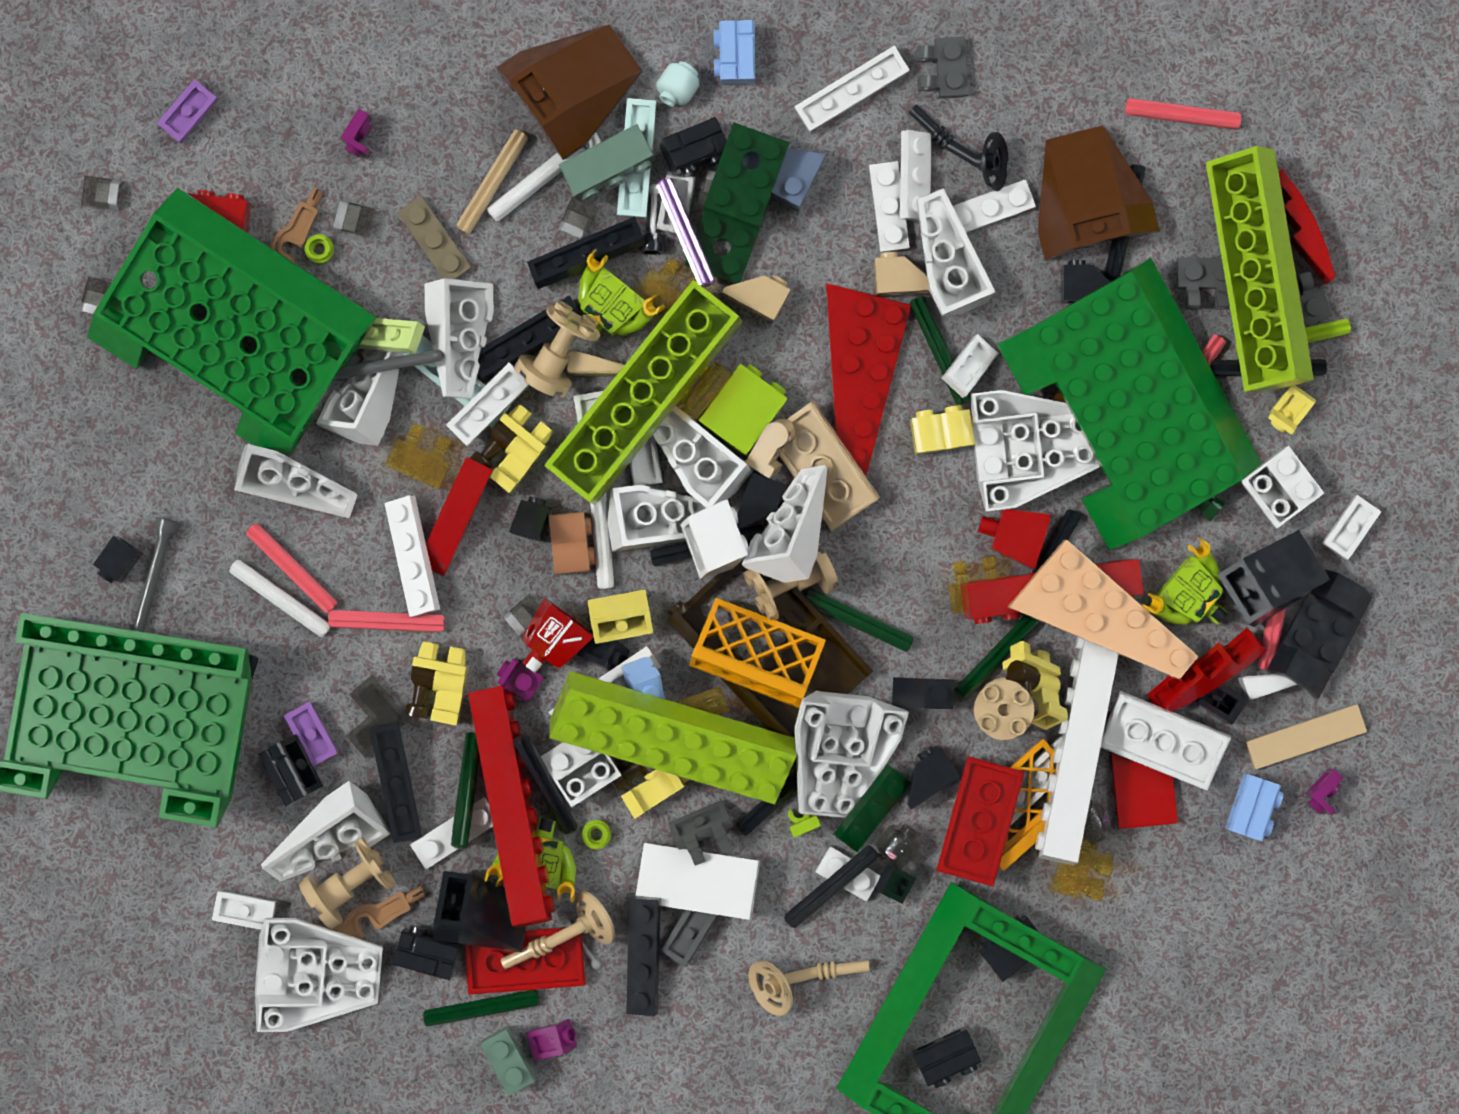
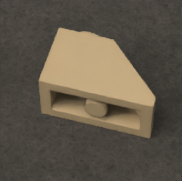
(898, 276)
(760, 295)

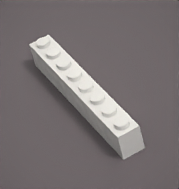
(1078, 753)

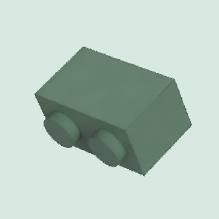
(508, 1060)

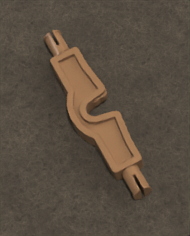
(299, 225)
(380, 913)

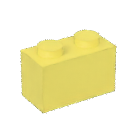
(620, 616)

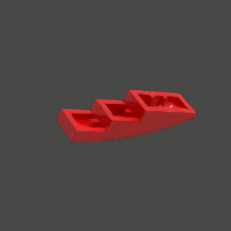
(1308, 239)
(457, 514)
(1208, 672)

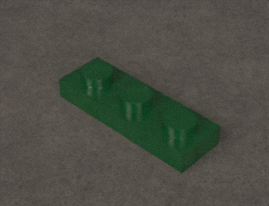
(872, 808)

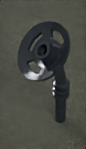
(989, 161)

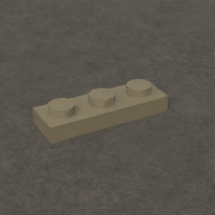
(434, 239)

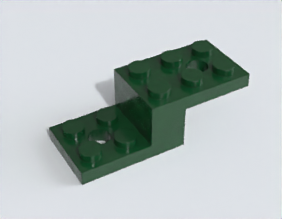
(739, 200)

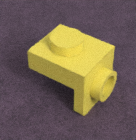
(1290, 409)

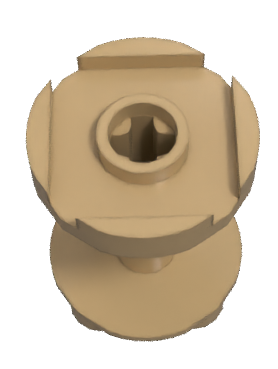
(546, 369)
(821, 573)
(1003, 709)
(338, 889)

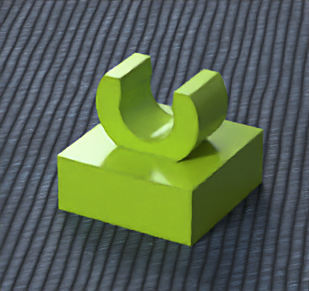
(803, 824)

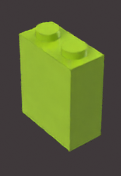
(744, 408)

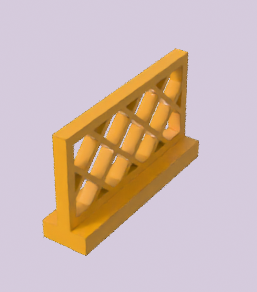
(755, 676)
(1027, 835)

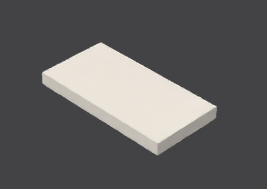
(1164, 740)
(716, 886)

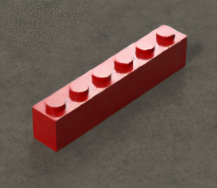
(992, 596)

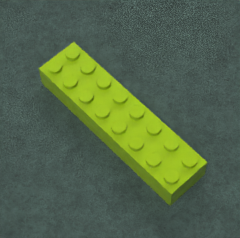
(1259, 270)
(643, 392)
(672, 737)

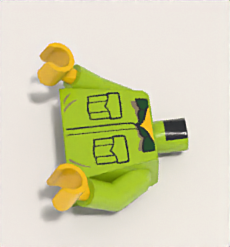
(613, 302)
(1191, 590)
(556, 857)

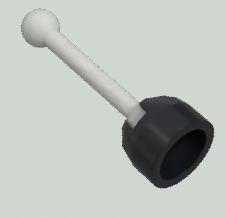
(653, 240)

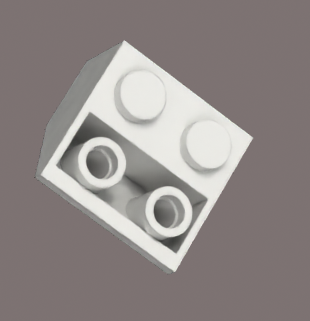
(1282, 486)
(715, 539)
(579, 771)

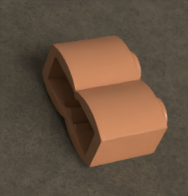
(570, 542)

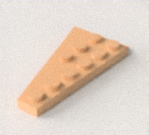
(1091, 606)

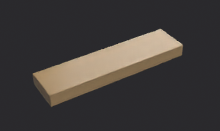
(1305, 736)

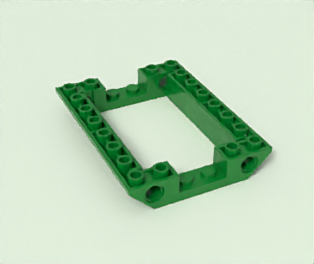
(953, 913)

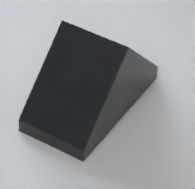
(1223, 703)

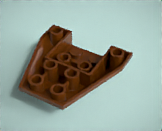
(572, 84)
(1089, 195)

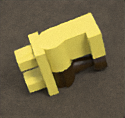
(519, 444)
(440, 676)
(1040, 679)
(649, 793)

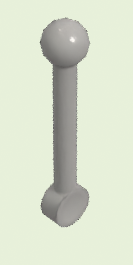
(596, 964)

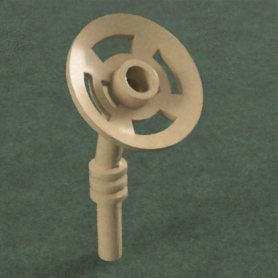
(594, 916)
(780, 982)

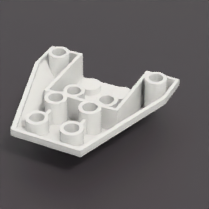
(1025, 447)
(842, 749)
(311, 974)

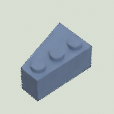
(795, 175)

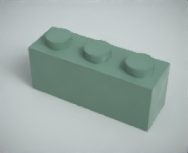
(607, 163)

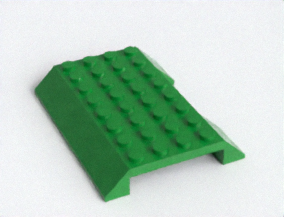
(1139, 401)
(128, 712)

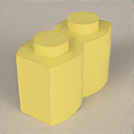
(942, 430)

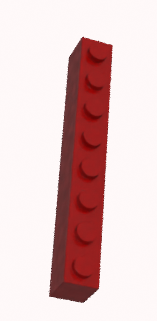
(510, 807)

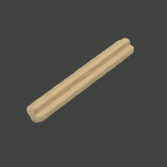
(492, 181)

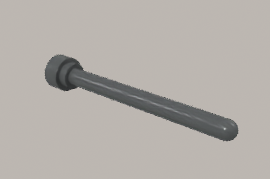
(388, 364)
(164, 530)

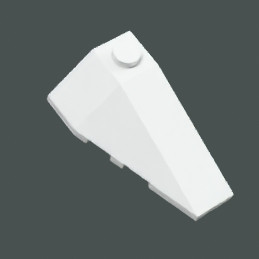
(952, 265)
(457, 324)
(363, 403)
(701, 462)
(285, 480)
(647, 516)
(792, 537)
(327, 831)

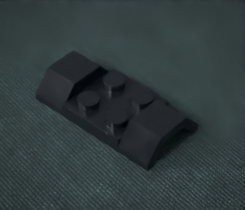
(1320, 633)

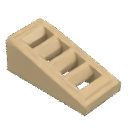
(589, 365)

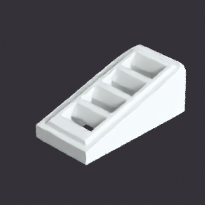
(1262, 685)

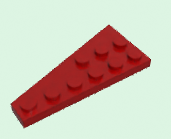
(864, 353)

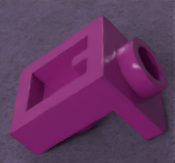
(357, 128)
(519, 679)
(1325, 786)
(552, 1040)

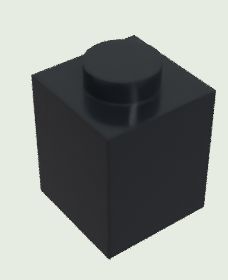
(117, 560)

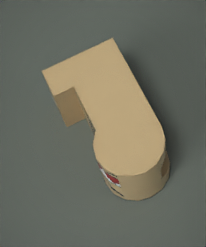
(769, 446)

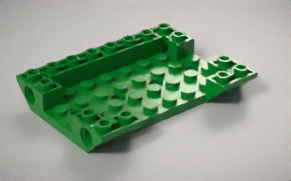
(246, 294)

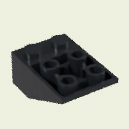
(1273, 578)
(475, 914)

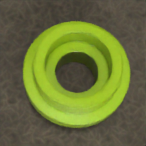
(311, 244)
(589, 841)

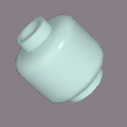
(677, 84)

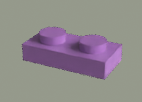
(187, 111)
(311, 733)

